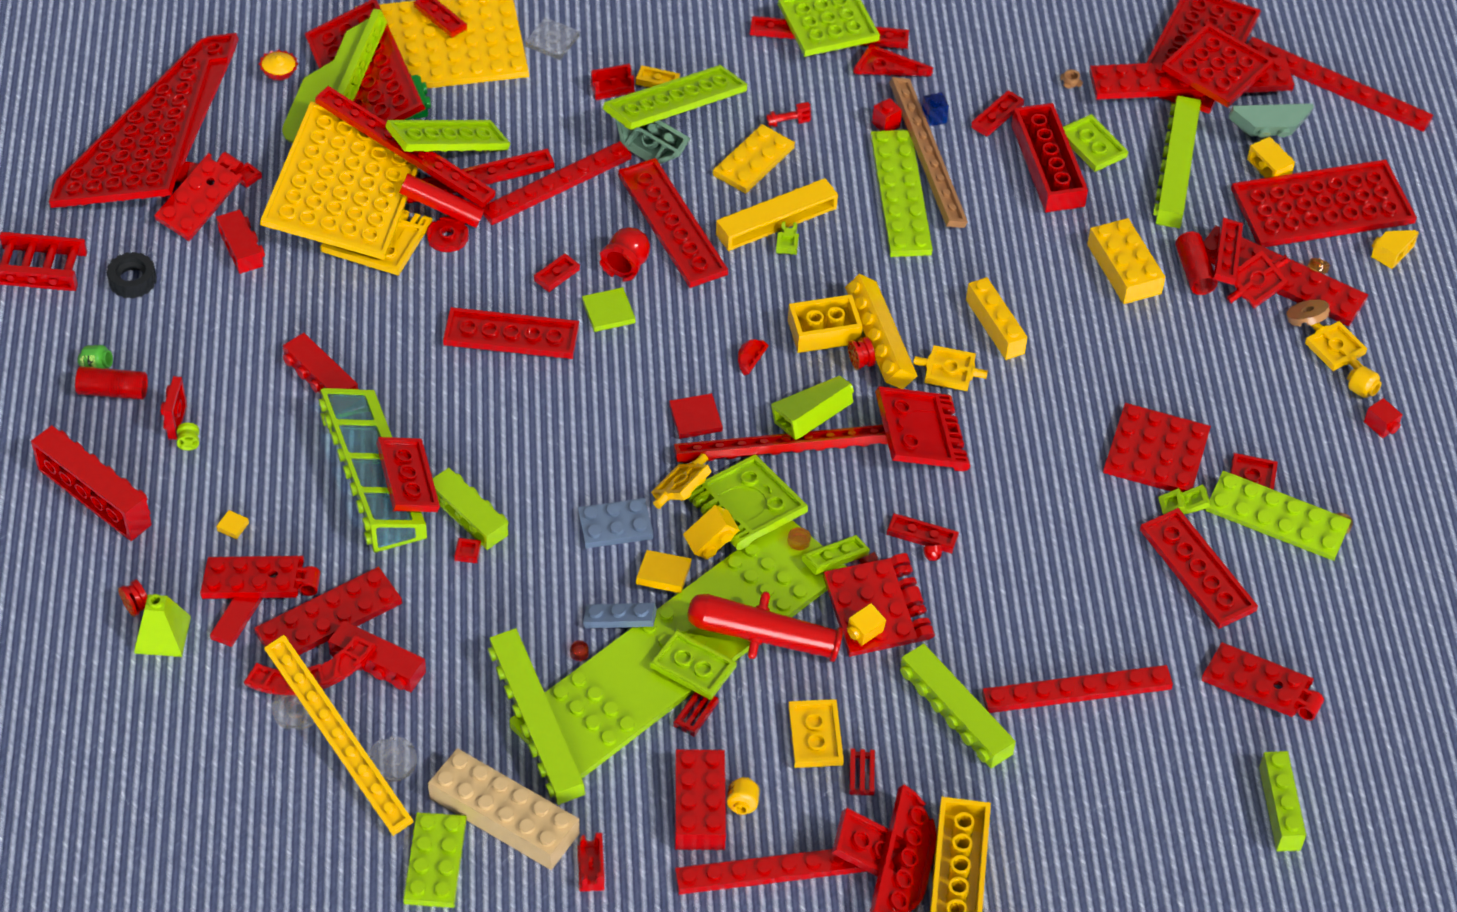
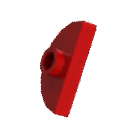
(750, 353)

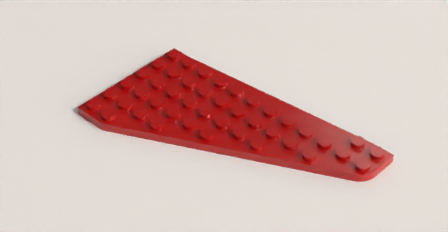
(153, 137)

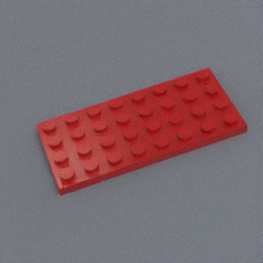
(1190, 18)
(387, 84)
(1323, 203)

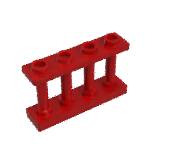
(35, 276)

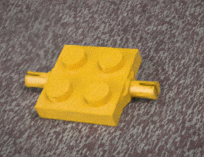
(1336, 345)
(950, 368)
(681, 481)

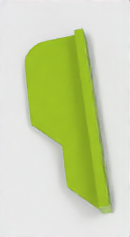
(341, 74)

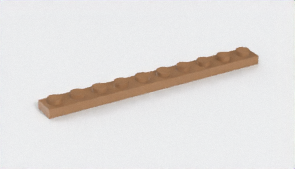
(928, 153)

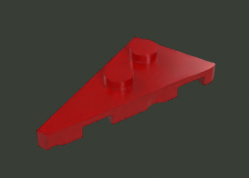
(884, 62)

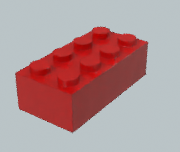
(700, 800)

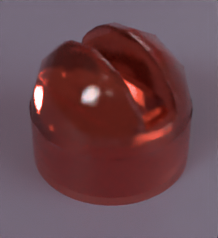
(869, 558)
(579, 650)

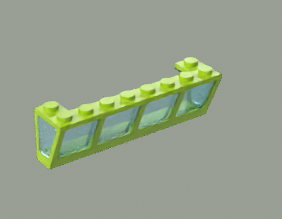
(355, 425)

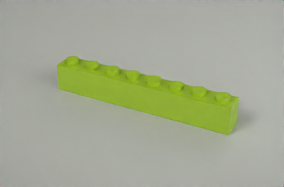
(1177, 163)
(537, 717)

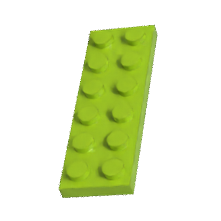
(447, 135)
(1278, 515)

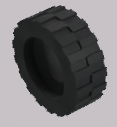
(128, 262)

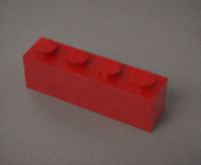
(315, 365)
(387, 661)

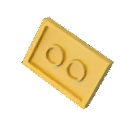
(815, 733)

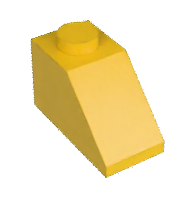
(1393, 246)

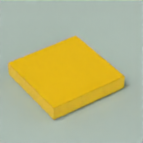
(663, 571)

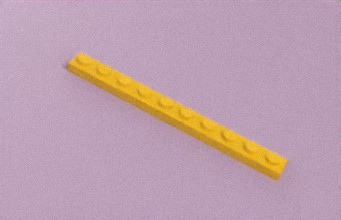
(339, 735)

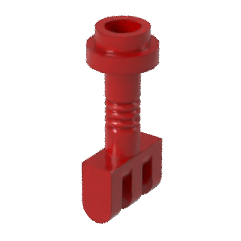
(802, 114)

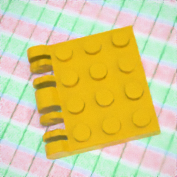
(400, 250)

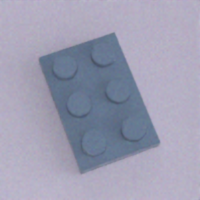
(615, 523)

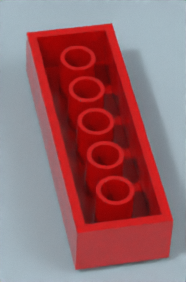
(1049, 157)
(92, 482)

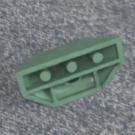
(1270, 119)
(653, 141)

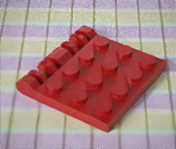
(922, 428)
(877, 583)

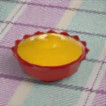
(278, 64)

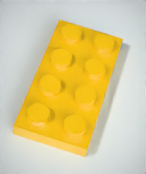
(753, 158)

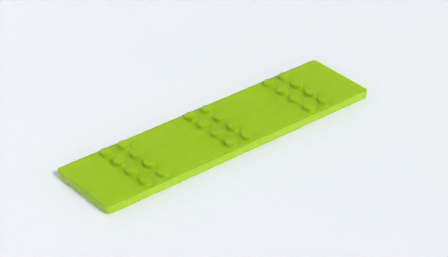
(617, 691)

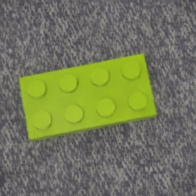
(435, 860)

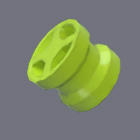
(187, 436)

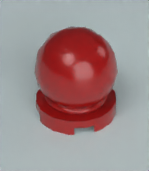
(625, 253)

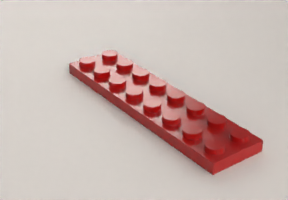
(673, 223)
(1302, 282)

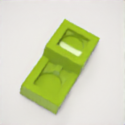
(1188, 501)

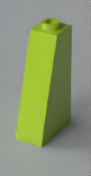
(812, 406)

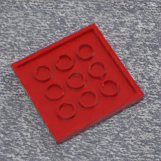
(1217, 65)
(1156, 449)

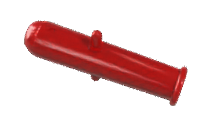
(762, 626)

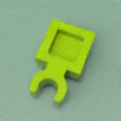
(787, 240)

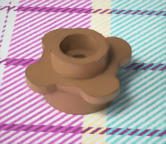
(1071, 79)

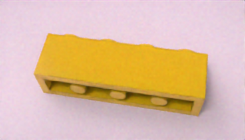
(996, 318)

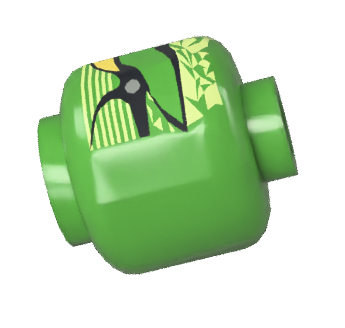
(95, 356)

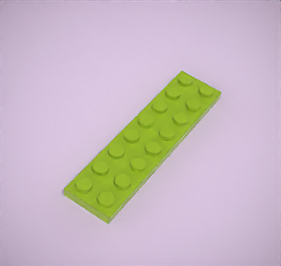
(674, 97)
(901, 194)

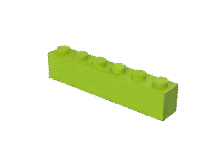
(957, 706)

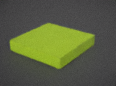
(608, 309)

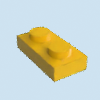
(651, 76)

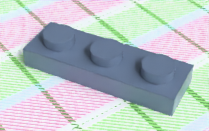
(620, 615)

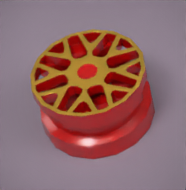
(861, 353)
(133, 597)

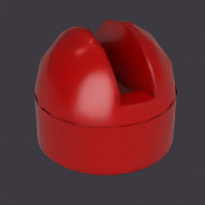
(933, 552)

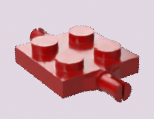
(1259, 279)

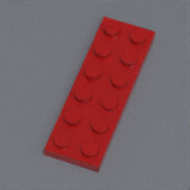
(511, 333)
(1198, 568)
(321, 616)

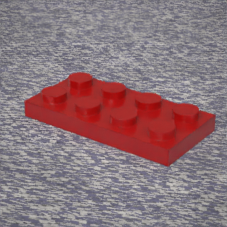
(407, 474)

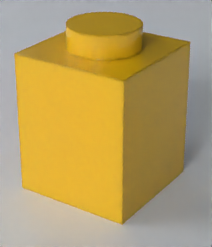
(866, 624)

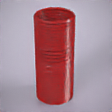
(1196, 263)
(108, 382)

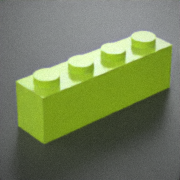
(469, 509)
(1282, 801)

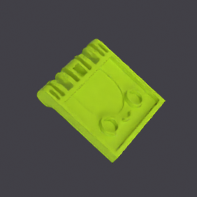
(753, 498)

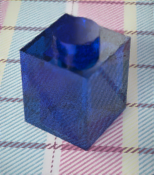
(935, 109)

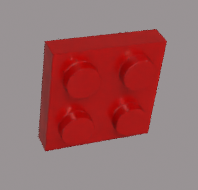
(174, 407)

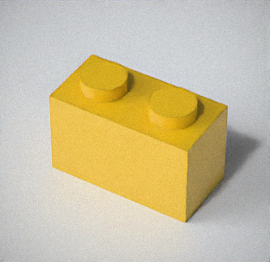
(1270, 158)
(711, 532)

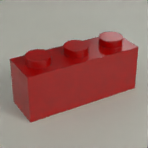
(240, 241)

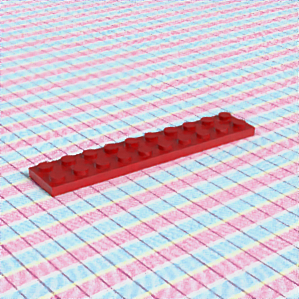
(1150, 81)

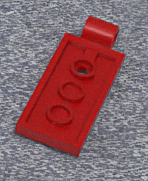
(195, 199)
(251, 577)
(1255, 680)

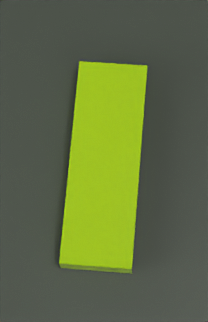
(835, 554)

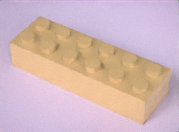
(504, 808)

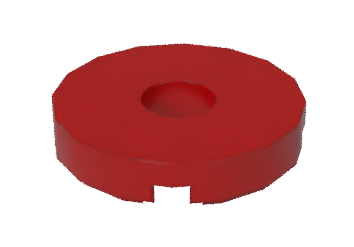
(450, 243)

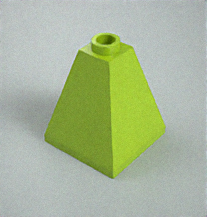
(162, 627)

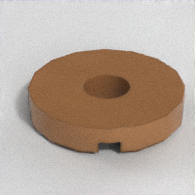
(1308, 311)

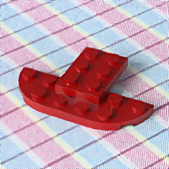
(896, 855)

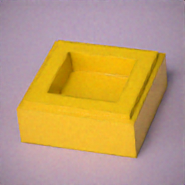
(232, 524)

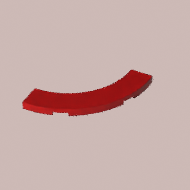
(326, 674)

